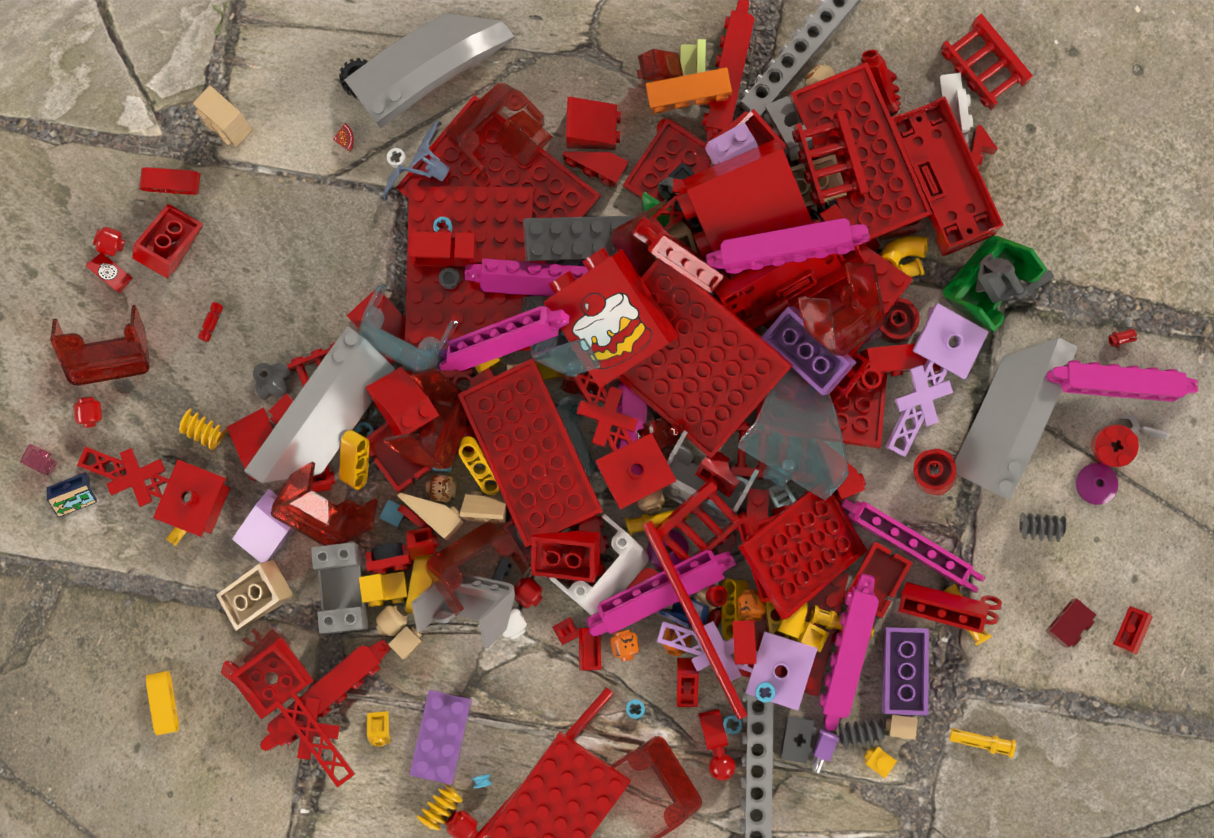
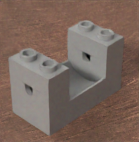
(339, 585)

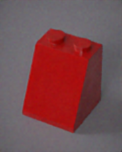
(592, 124)

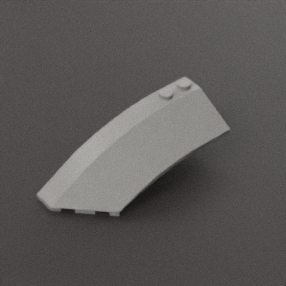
(425, 62)
(322, 410)
(1012, 417)

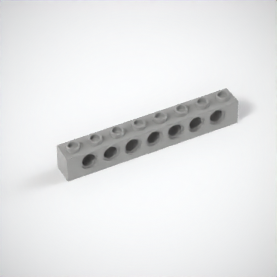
(798, 60)
(765, 760)

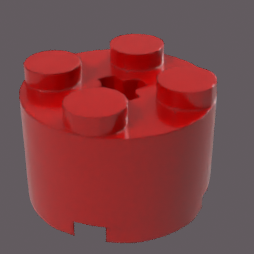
(908, 318)
(1126, 441)
(933, 460)

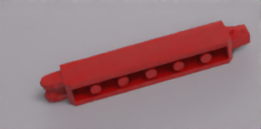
(733, 56)
(332, 688)

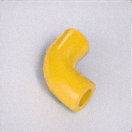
(905, 247)
(794, 624)

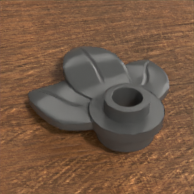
(273, 382)

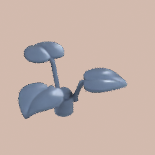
(434, 167)

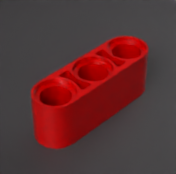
(169, 181)

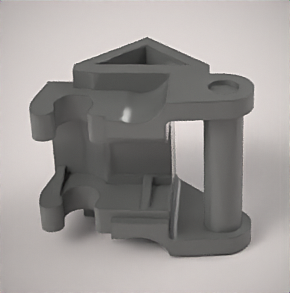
(999, 280)

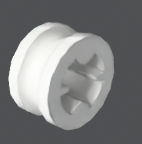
(390, 156)

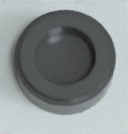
(449, 278)

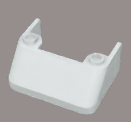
(616, 578)

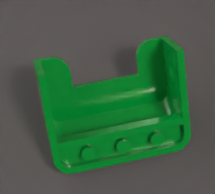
(977, 305)

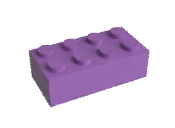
(805, 353)
(905, 671)
(441, 737)

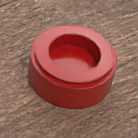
(716, 596)

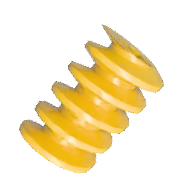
(200, 431)
(440, 808)

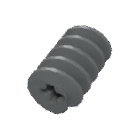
(1042, 526)
(861, 733)

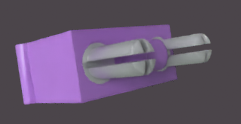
(823, 748)

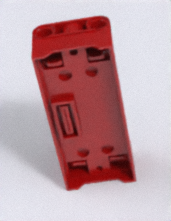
(948, 177)
(752, 290)

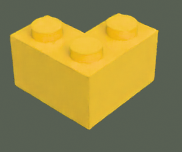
(381, 588)

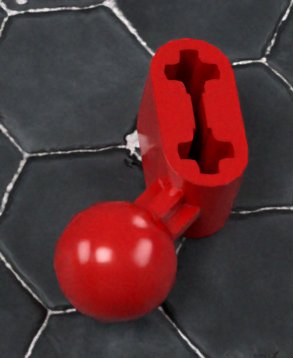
(721, 765)

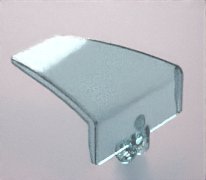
(798, 437)

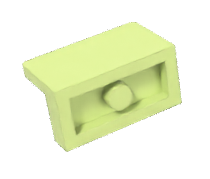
(693, 57)

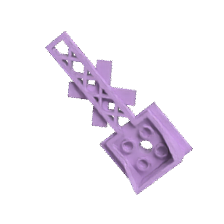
(935, 347)
(772, 652)

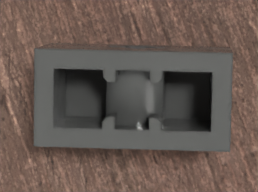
(789, 748)

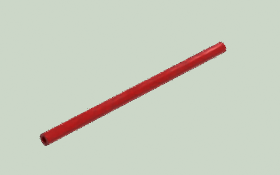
(694, 620)
(572, 733)

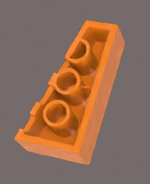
(689, 90)

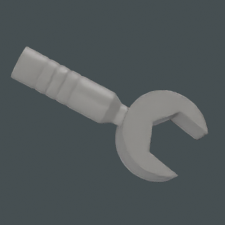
(1144, 429)

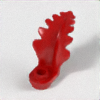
(883, 78)

